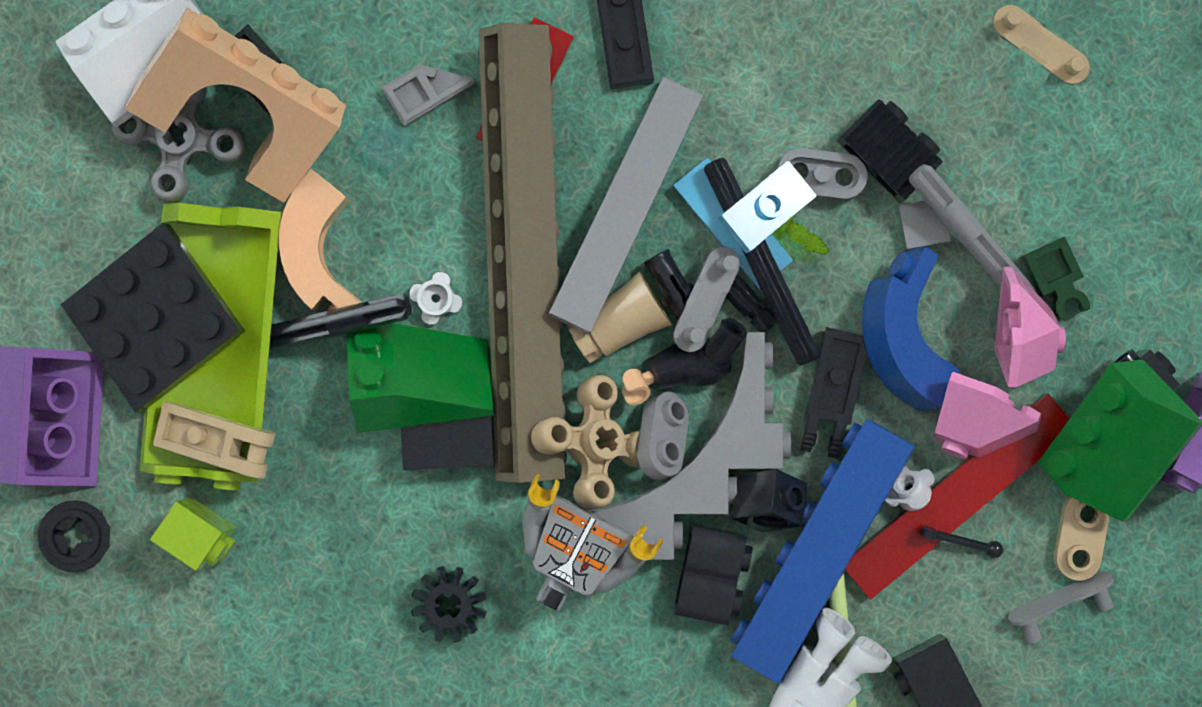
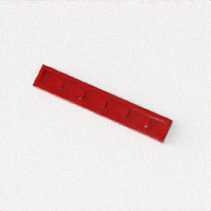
(952, 503)

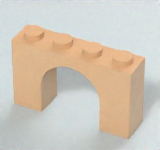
(205, 55)

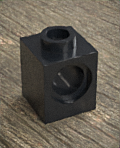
(769, 501)

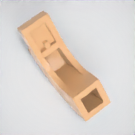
(301, 242)

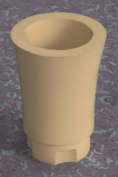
(624, 318)

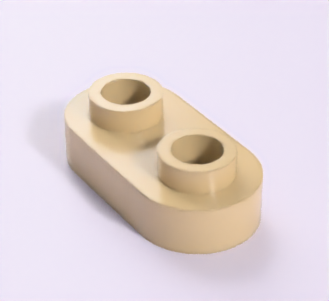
(1079, 535)

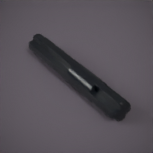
(340, 321)

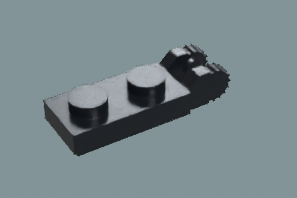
(834, 387)

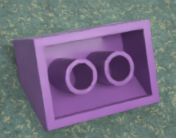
(49, 416)

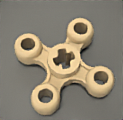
(591, 443)

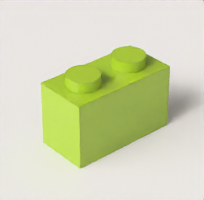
(195, 534)

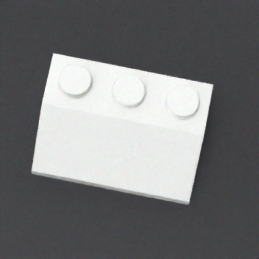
(117, 46)

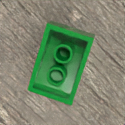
(416, 377)

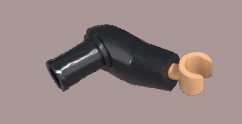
(678, 367)

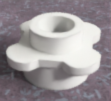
(423, 296)
(915, 497)

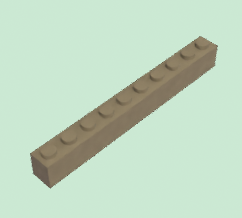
(521, 245)

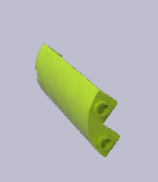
(240, 259)

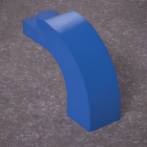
(894, 337)

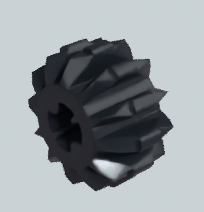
(449, 619)

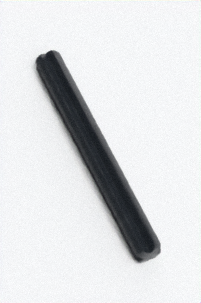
(766, 271)

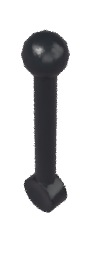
(994, 548)

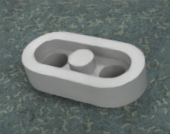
(822, 169)
(663, 436)

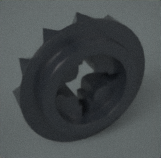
(57, 547)

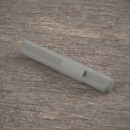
(962, 223)

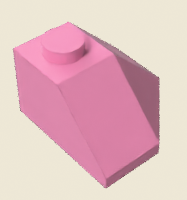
(1025, 332)
(980, 419)

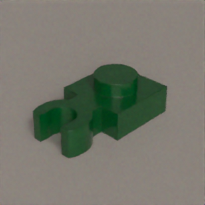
(1053, 271)

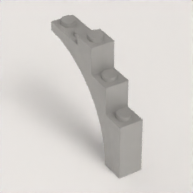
(703, 483)

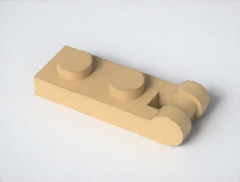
(213, 439)

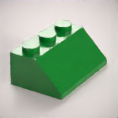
(1120, 440)

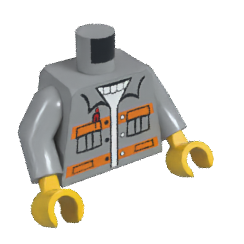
(578, 547)

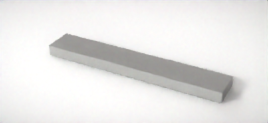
(625, 206)

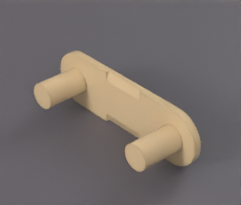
(1041, 44)

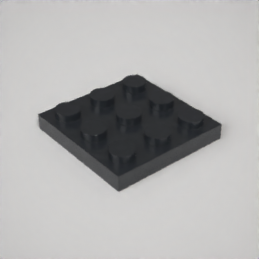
(152, 317)

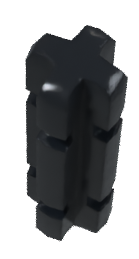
(749, 304)

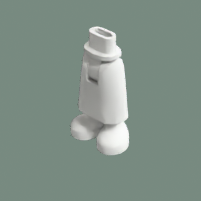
(818, 680)

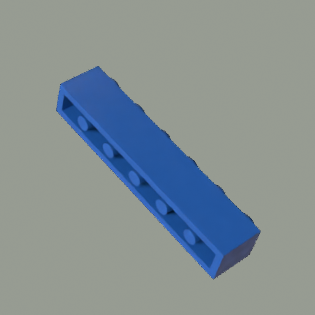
(823, 549)

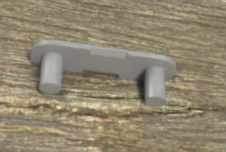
(706, 299)
(1031, 612)

